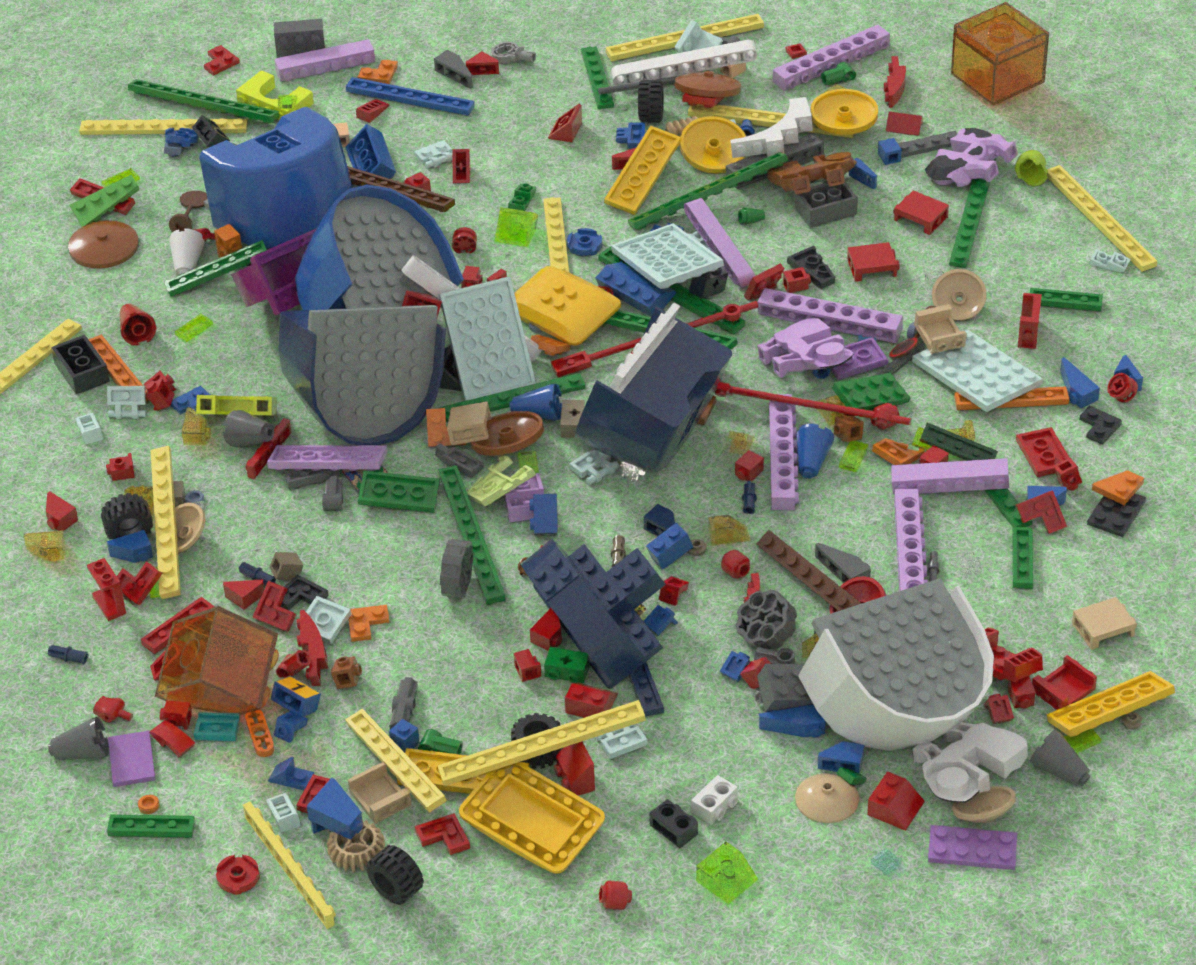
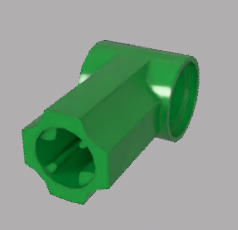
(842, 72)
(435, 742)

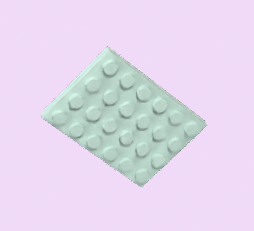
(667, 256)
(487, 338)
(979, 372)

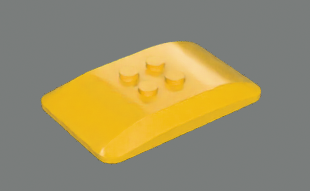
(564, 305)
(532, 816)

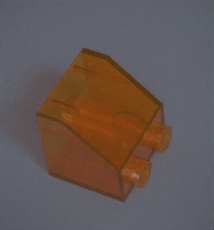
(218, 662)

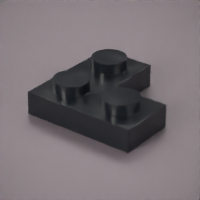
(1103, 424)
(302, 589)

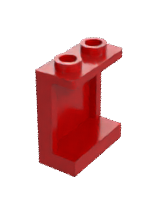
(922, 210)
(872, 259)
(1029, 320)
(110, 595)
(1065, 685)

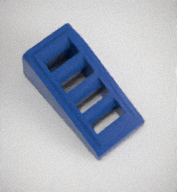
(860, 173)

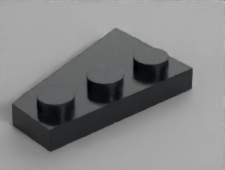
(813, 265)

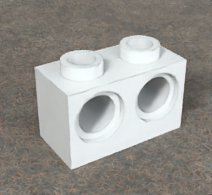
(714, 800)

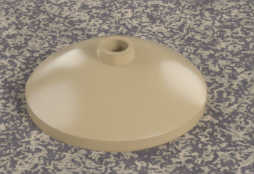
(960, 284)
(189, 525)
(826, 798)
(986, 805)

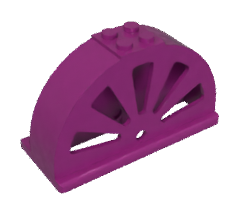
(273, 275)

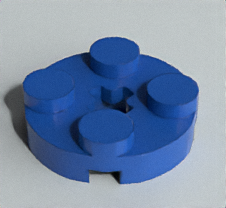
(183, 136)
(577, 245)

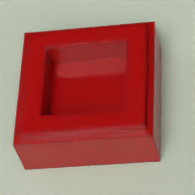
(796, 51)

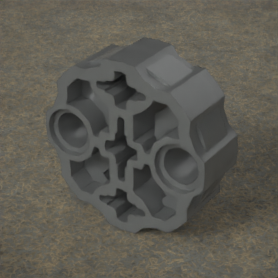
(456, 568)
(766, 620)

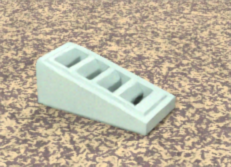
(91, 433)
(287, 818)

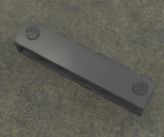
(802, 152)

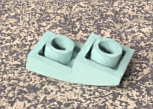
(1116, 262)

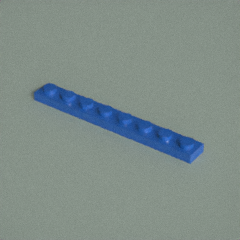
(410, 96)

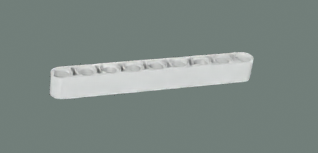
(685, 62)
(438, 284)

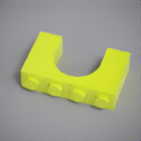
(261, 84)
(225, 404)

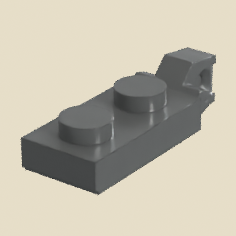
(453, 456)
(302, 477)

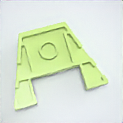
(496, 484)

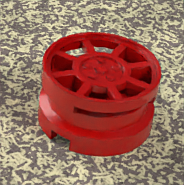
(464, 239)
(1121, 386)

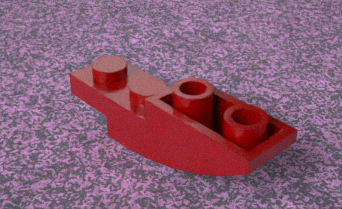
(895, 82)
(312, 642)

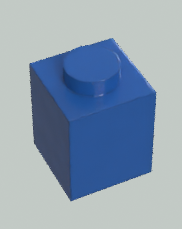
(889, 151)
(405, 735)

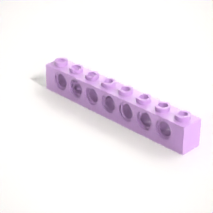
(828, 58)
(836, 315)
(783, 456)
(908, 538)

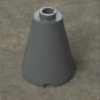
(246, 429)
(81, 742)
(1060, 759)

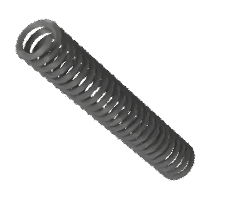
(899, 360)

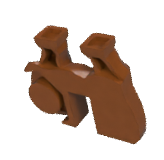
(798, 179)

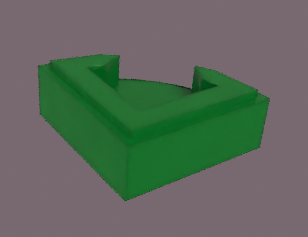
(851, 776)

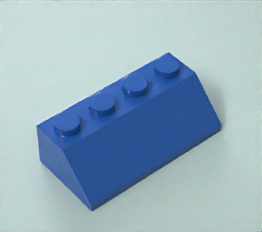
(370, 153)
(634, 288)

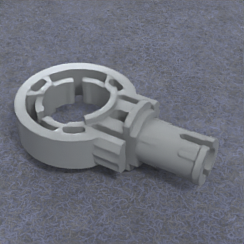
(514, 53)

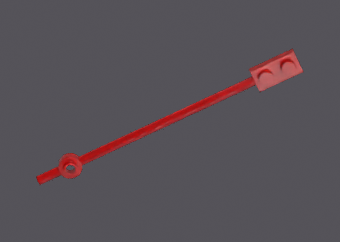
(583, 361)
(881, 417)

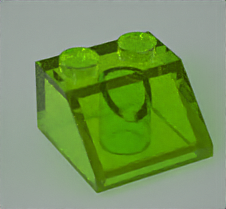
(515, 227)
(725, 873)

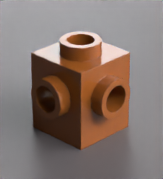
(848, 428)
(346, 672)

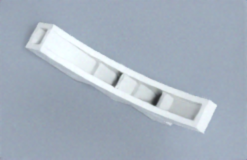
(773, 139)

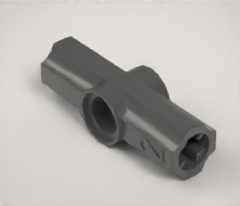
(404, 701)

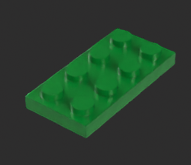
(871, 392)
(398, 491)

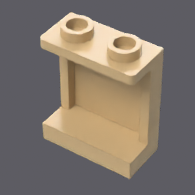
(939, 329)
(468, 423)
(1103, 621)
(378, 793)

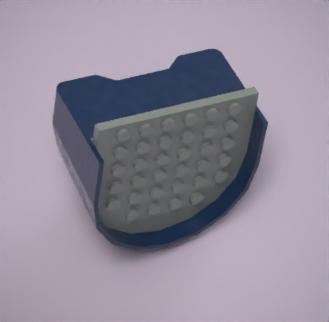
(364, 368)

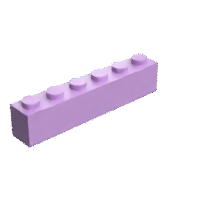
(324, 60)
(952, 476)

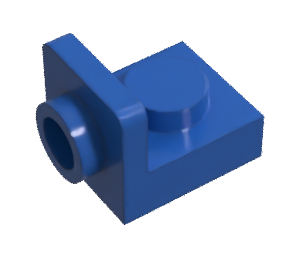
(660, 619)
(735, 665)
(287, 725)

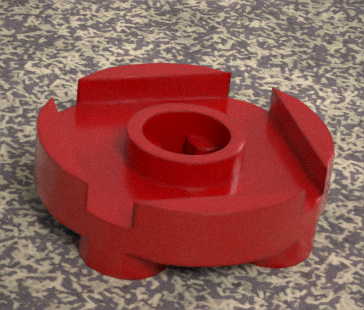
(241, 883)

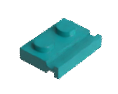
(217, 726)

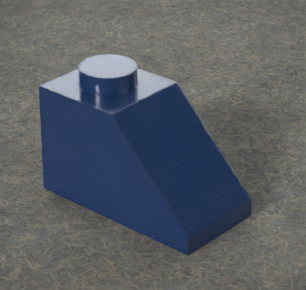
(658, 520)

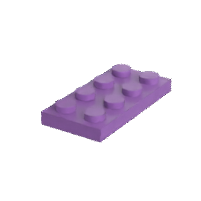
(972, 847)

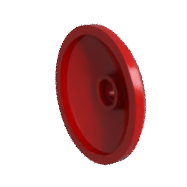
(862, 589)

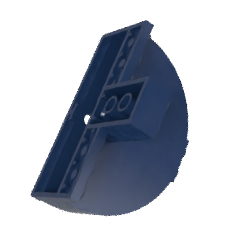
(599, 605)

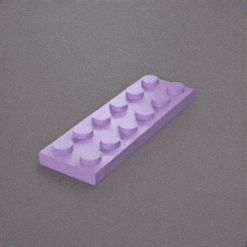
(327, 457)

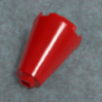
(136, 324)

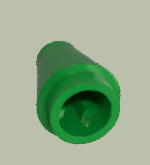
(750, 215)

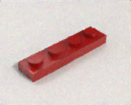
(85, 188)
(263, 453)
(159, 637)

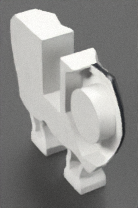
(954, 771)

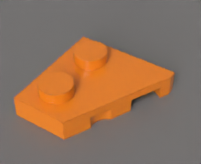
(896, 452)
(1119, 486)

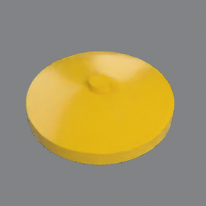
(844, 111)
(708, 145)

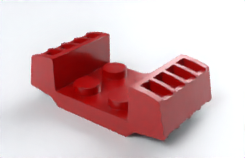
(1010, 665)

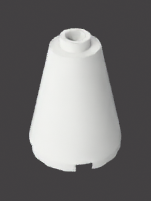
(185, 249)

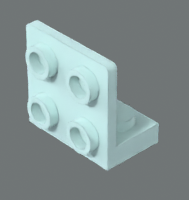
(696, 38)

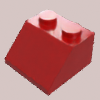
(588, 700)
(575, 769)
(895, 801)

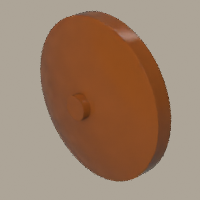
(707, 84)
(103, 244)
(510, 433)

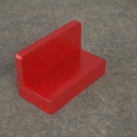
(904, 123)

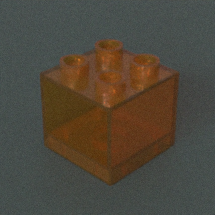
(999, 53)

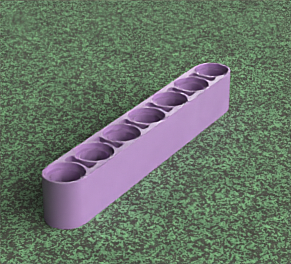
(719, 242)

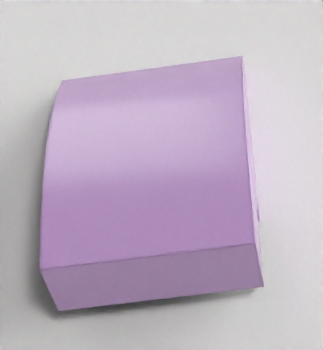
(519, 498)

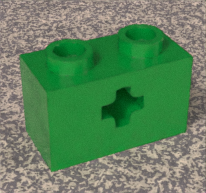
(566, 665)

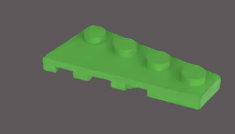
(95, 205)

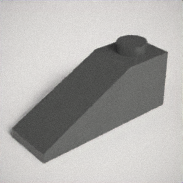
(453, 67)
(841, 564)

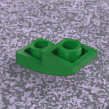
(522, 197)

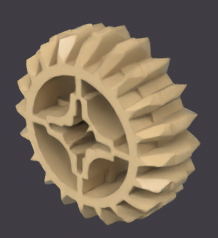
(356, 851)

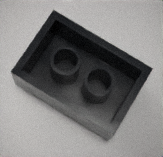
(80, 364)

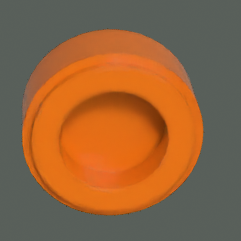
(148, 804)

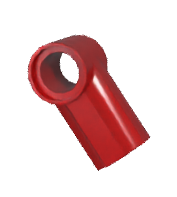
(293, 663)

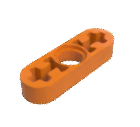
(260, 726)

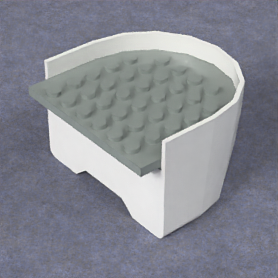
(899, 667)

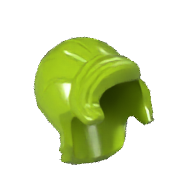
(1031, 168)

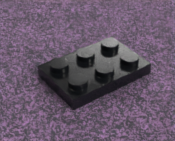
(1116, 517)

